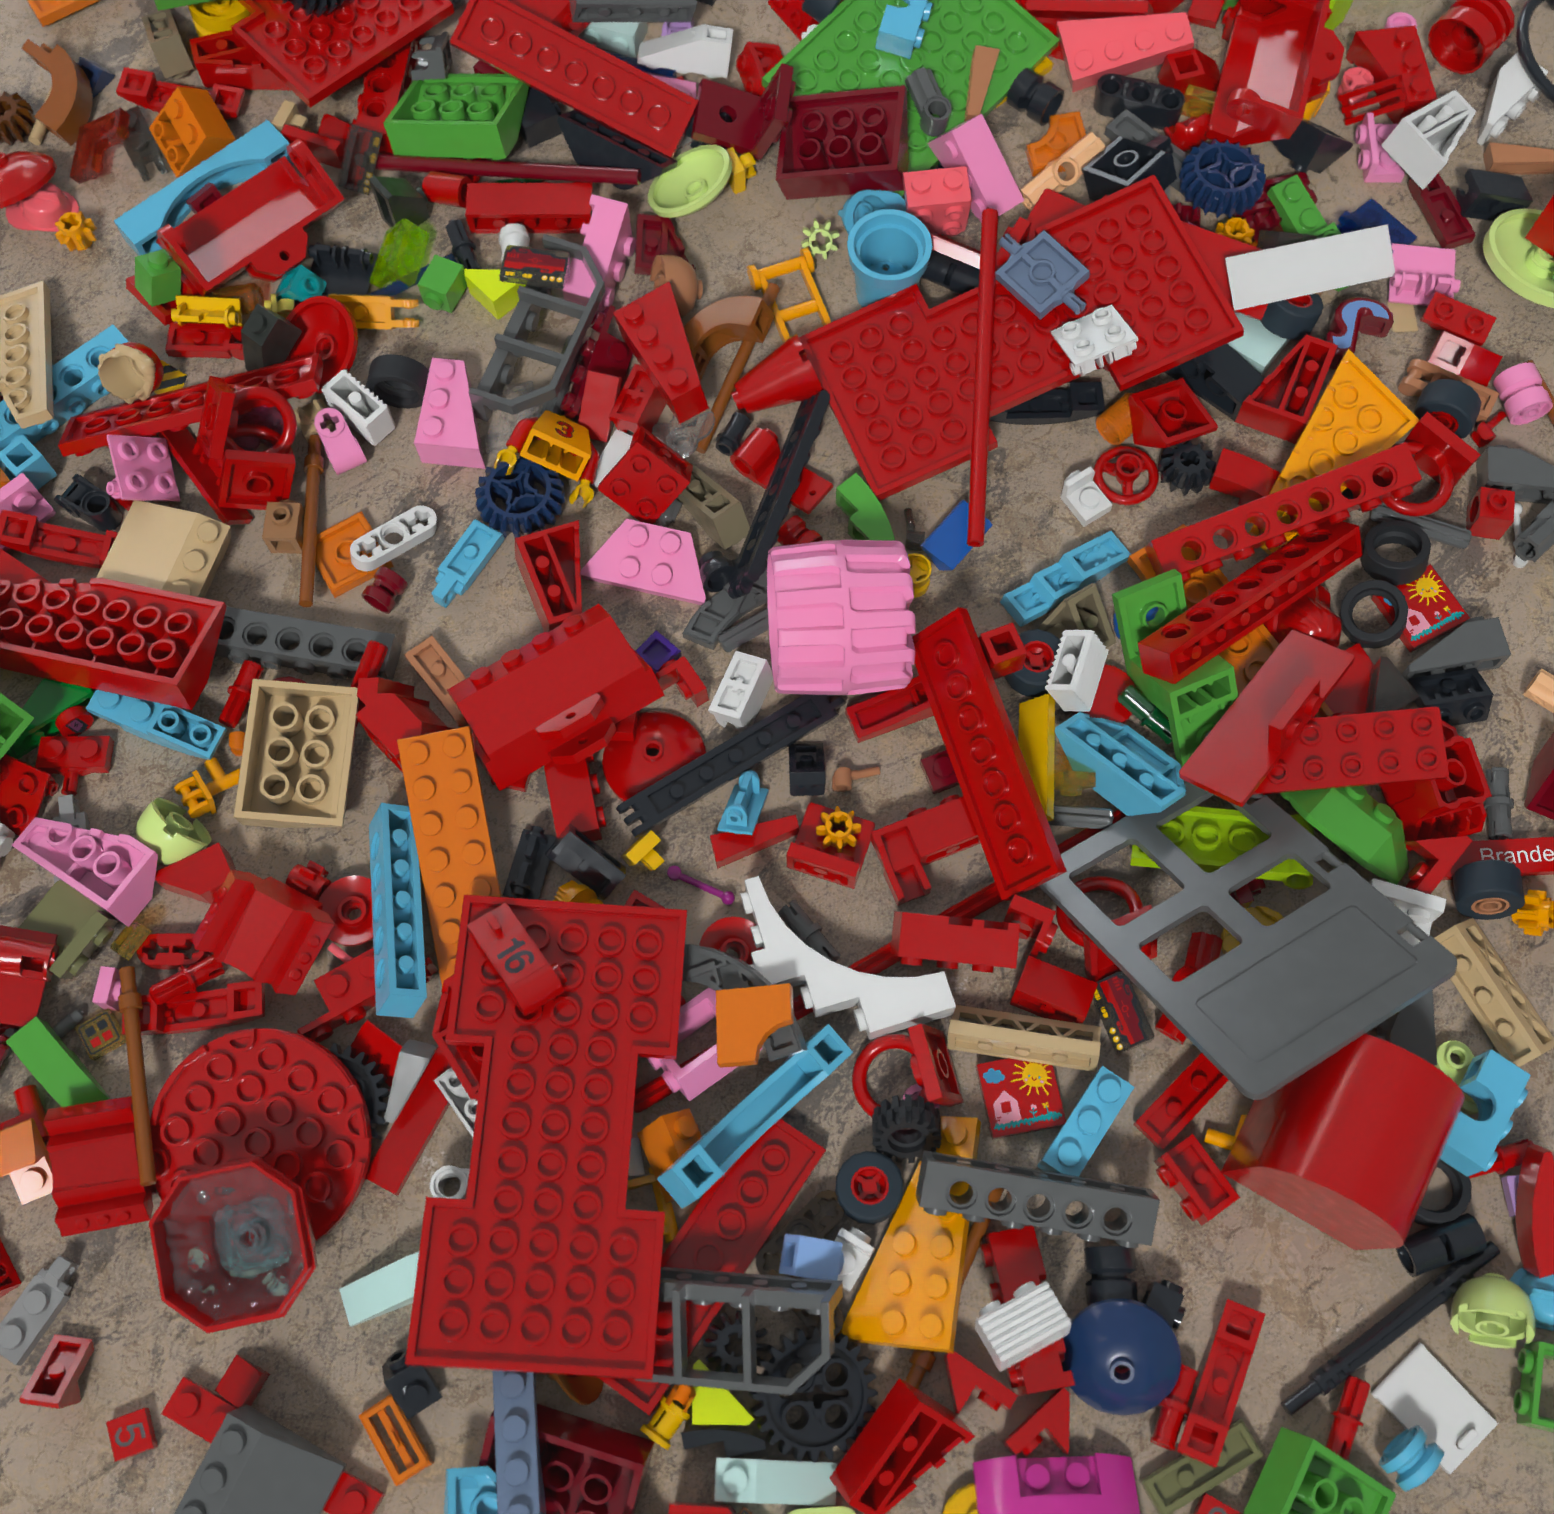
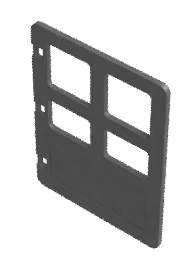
(1289, 986)

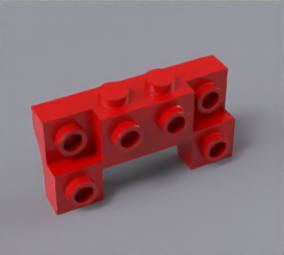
(920, 841)

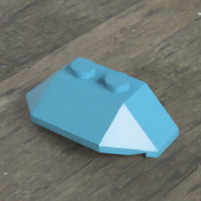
(1127, 766)

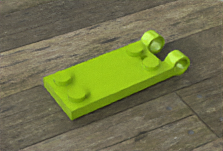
(1220, 835)

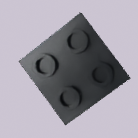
(342, 269)

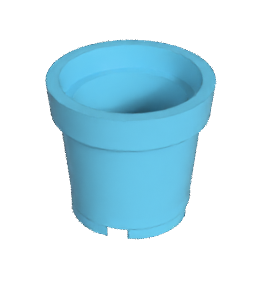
(891, 241)

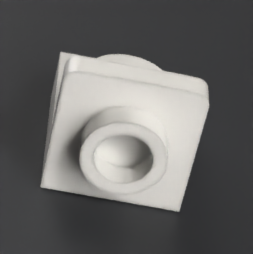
(1084, 497)
(856, 1255)

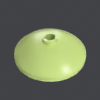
(692, 184)

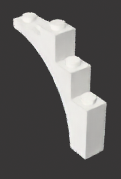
(883, 1002)

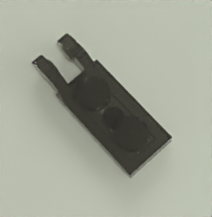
(141, 145)

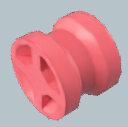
(1353, 79)

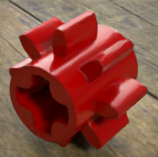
(309, 879)

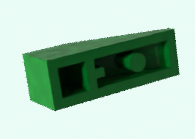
(45, 705)

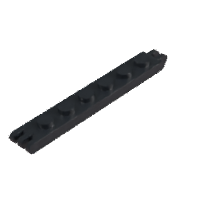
(775, 501)
(728, 761)

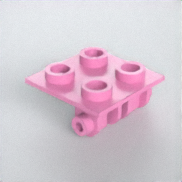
(1421, 273)
(141, 469)

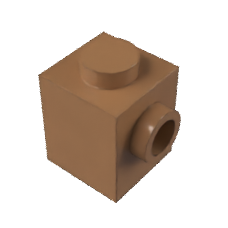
(284, 527)

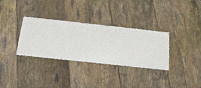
(1310, 267)

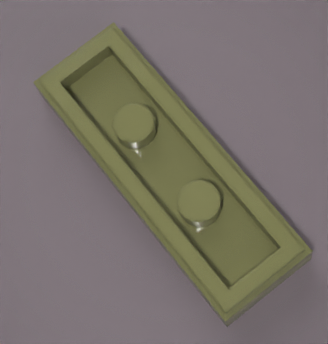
(1187, 1478)

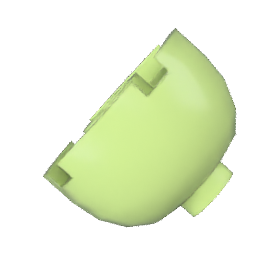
(169, 833)
(1493, 1312)

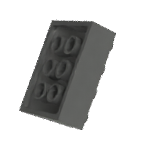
(261, 1470)

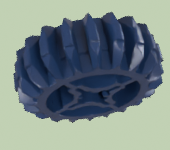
(1222, 178)
(525, 506)

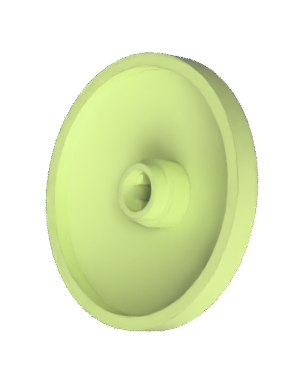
(1517, 260)

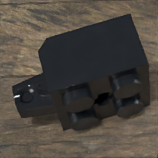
(1128, 163)

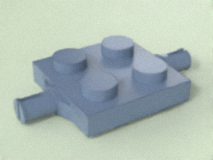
(1042, 274)

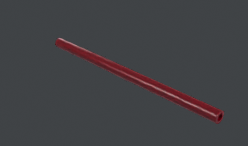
(509, 169)

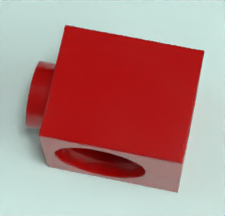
(1490, 512)

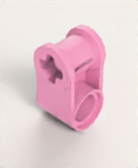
(340, 444)

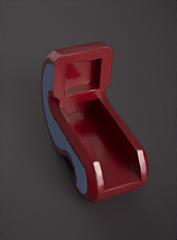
(1353, 316)

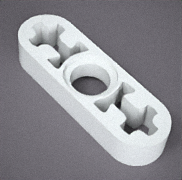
(386, 551)

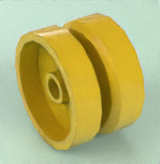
(216, 16)

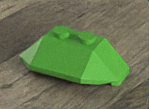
(1357, 826)

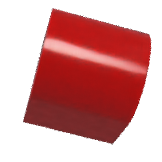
(1350, 1142)

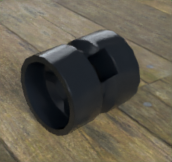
(1034, 96)
(1110, 1273)

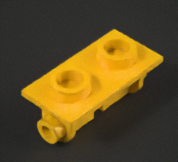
(207, 310)

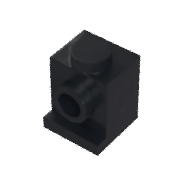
(1166, 1300)

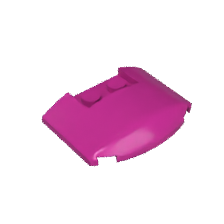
(1056, 1485)

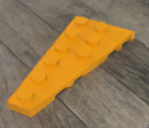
(1349, 423)
(918, 1270)

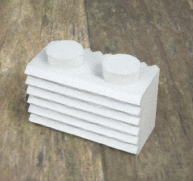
(359, 407)
(1077, 670)
(1022, 1324)

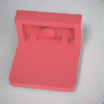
(939, 198)

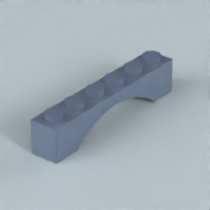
(517, 1444)

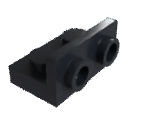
(1458, 694)

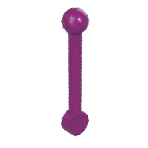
(674, 874)

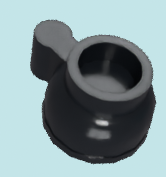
(715, 570)

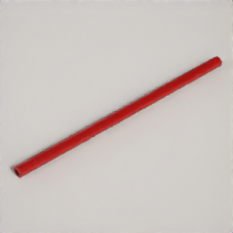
(982, 379)

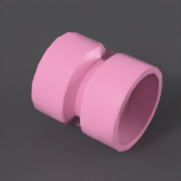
(1522, 393)

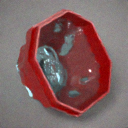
(205, 1246)

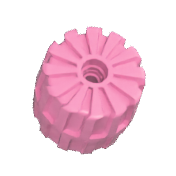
(840, 617)

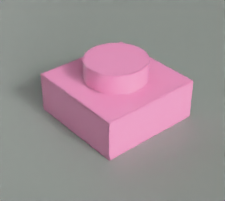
(107, 989)

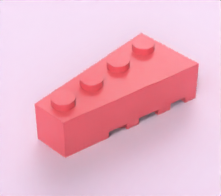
(1120, 45)

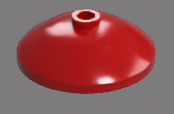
(23, 175)
(326, 330)
(632, 770)

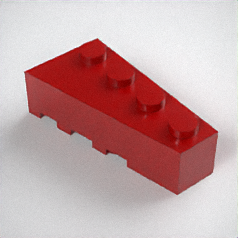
(1014, 1262)

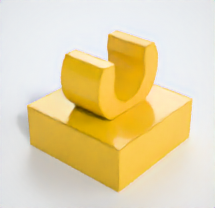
(741, 170)
(643, 851)

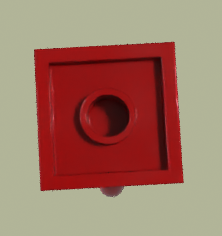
(221, 417)
(1439, 455)
(255, 477)
(1096, 961)
(929, 1064)

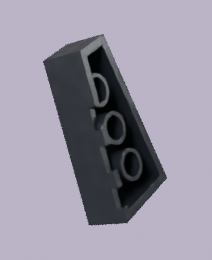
(1220, 378)

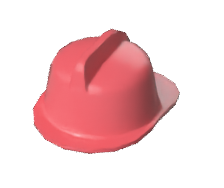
(41, 209)

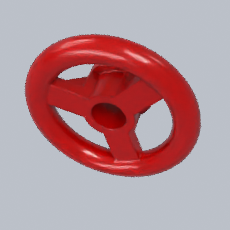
(1130, 460)

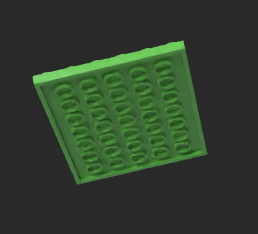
(844, 57)

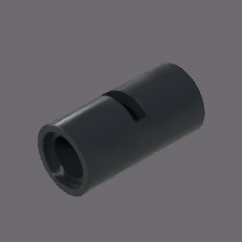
(951, 273)
(1441, 1245)

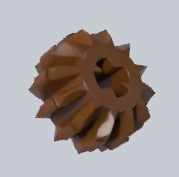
(15, 118)

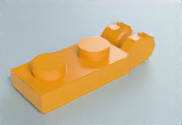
(378, 310)

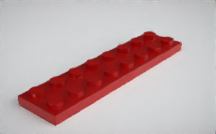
(575, 73)
(184, 406)
(986, 756)
(726, 1236)

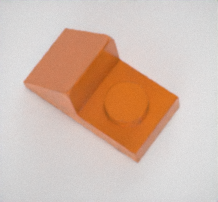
(26, 1160)

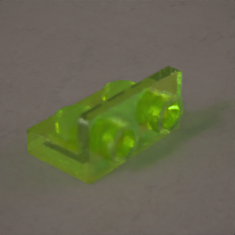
(400, 254)

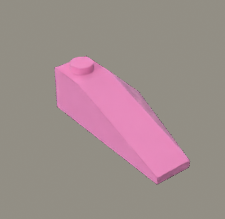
(101, 866)

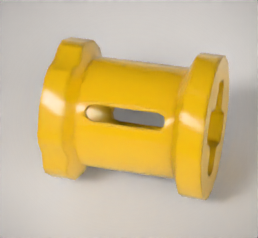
(665, 1423)

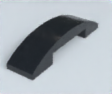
(1072, 404)

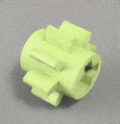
(814, 245)

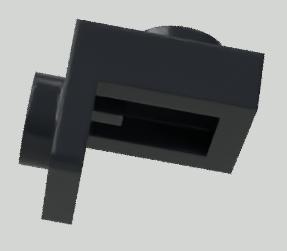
(410, 1385)

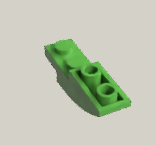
(1299, 211)

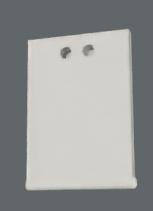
(1429, 1396)

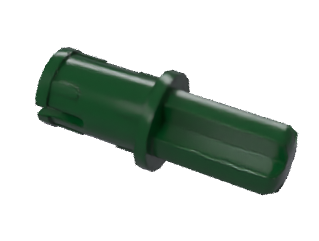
(1146, 712)

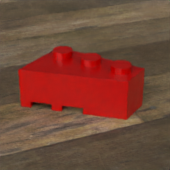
(1393, 53)
(226, 61)
(1289, 393)
(552, 572)
(954, 941)
(897, 1448)

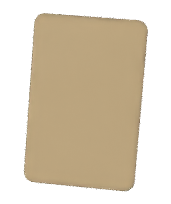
(1403, 317)

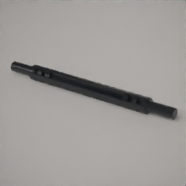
(1388, 1329)

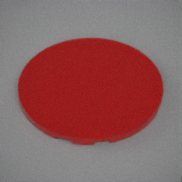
(270, 1100)

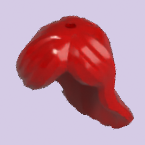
(1308, 616)

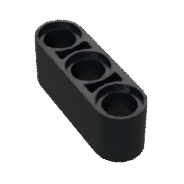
(1152, 103)

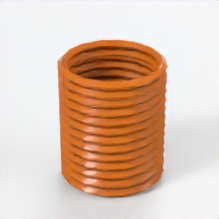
(1115, 421)

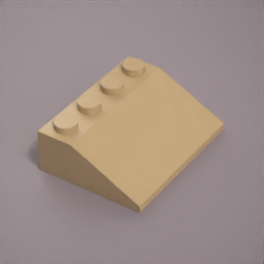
(167, 549)
(296, 755)

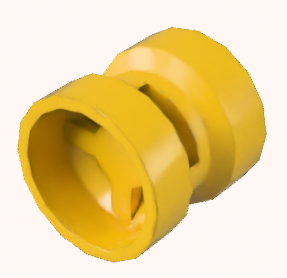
(920, 569)

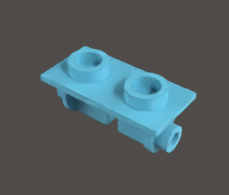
(744, 805)

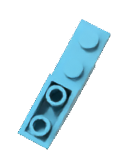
(159, 723)

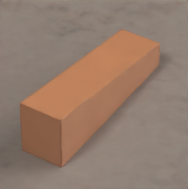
(981, 71)
(1518, 159)

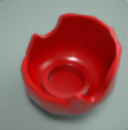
(1189, 132)

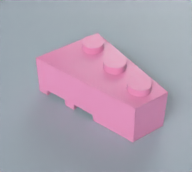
(988, 174)
(609, 244)
(447, 422)

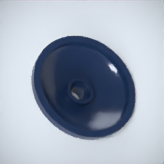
(1127, 1335)

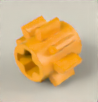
(1236, 229)
(75, 231)
(839, 838)
(1536, 914)

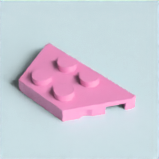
(649, 561)

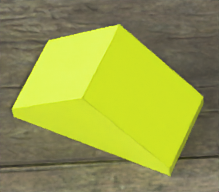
(490, 292)
(717, 1405)

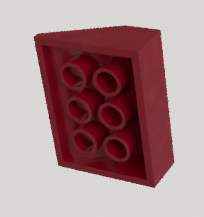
(844, 143)
(584, 1464)

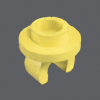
(281, 307)

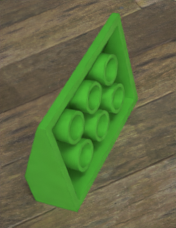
(458, 117)
(1312, 1479)

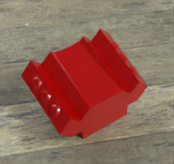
(394, 715)
(1443, 805)
(264, 930)
(96, 1167)

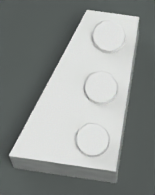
(1429, 136)

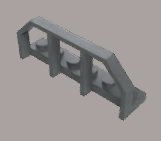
(514, 340)
(744, 1292)

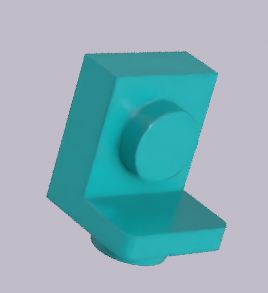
(300, 285)

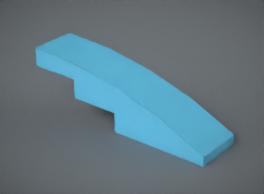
(1072, 573)

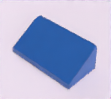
(948, 541)

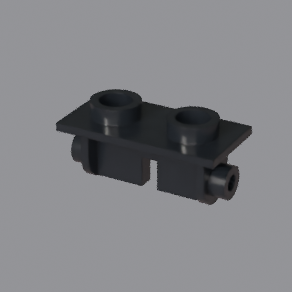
(529, 865)

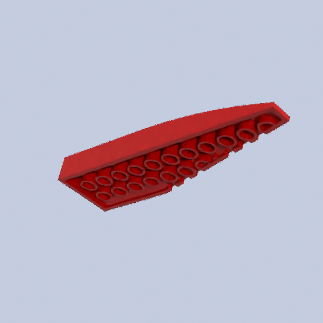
(111, 637)

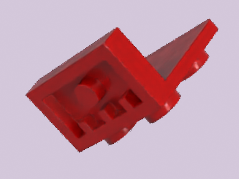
(647, 477)
(827, 864)

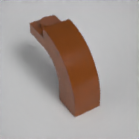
(70, 95)
(726, 322)

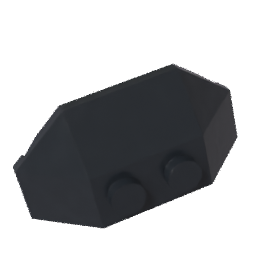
(603, 147)

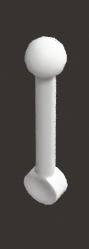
(1519, 563)

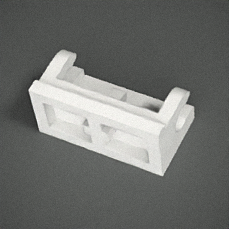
(742, 691)

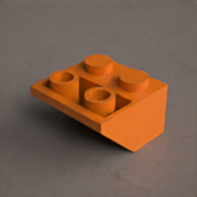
(190, 129)

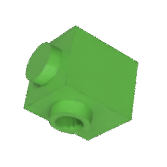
(157, 277)
(442, 284)

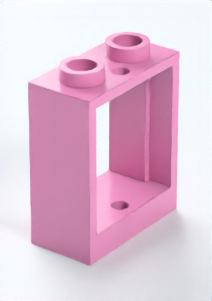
(703, 1070)

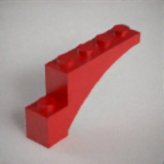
(909, 705)

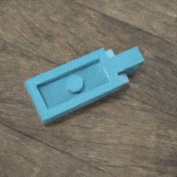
(465, 561)

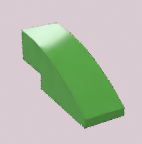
(864, 511)
(55, 1065)

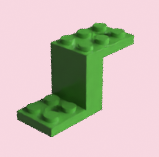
(1199, 698)

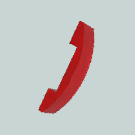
(144, 90)
(54, 542)
(203, 1010)
(1221, 1383)

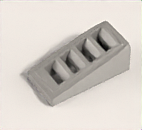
(409, 1068)

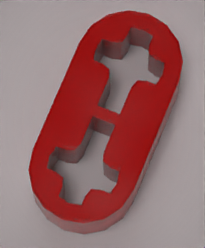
(173, 943)

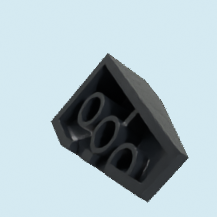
(1312, 147)

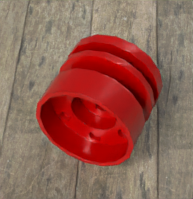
(1470, 33)

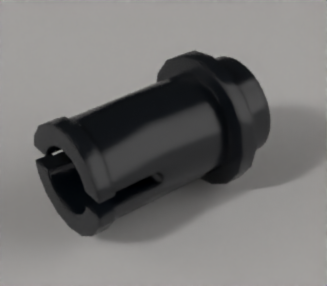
(730, 438)

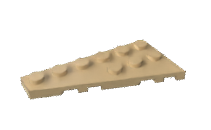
(27, 354)

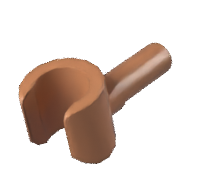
(843, 777)

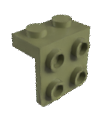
(78, 924)

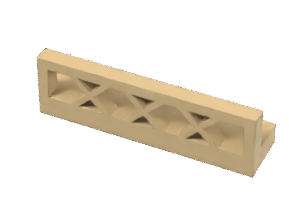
(1495, 995)
(1024, 1043)

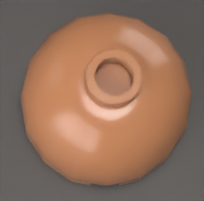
(682, 280)

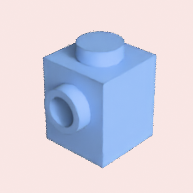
(811, 1257)

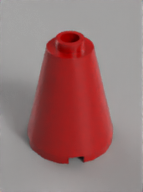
(778, 379)

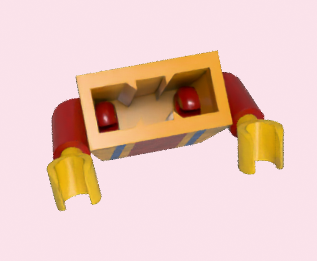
(557, 445)

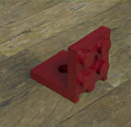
(755, 118)

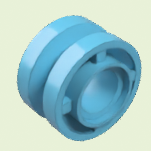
(1411, 1458)

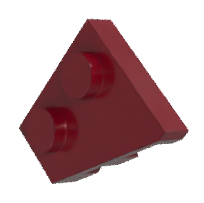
(655, 237)

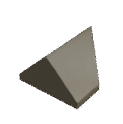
(1081, 612)

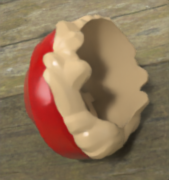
(130, 371)

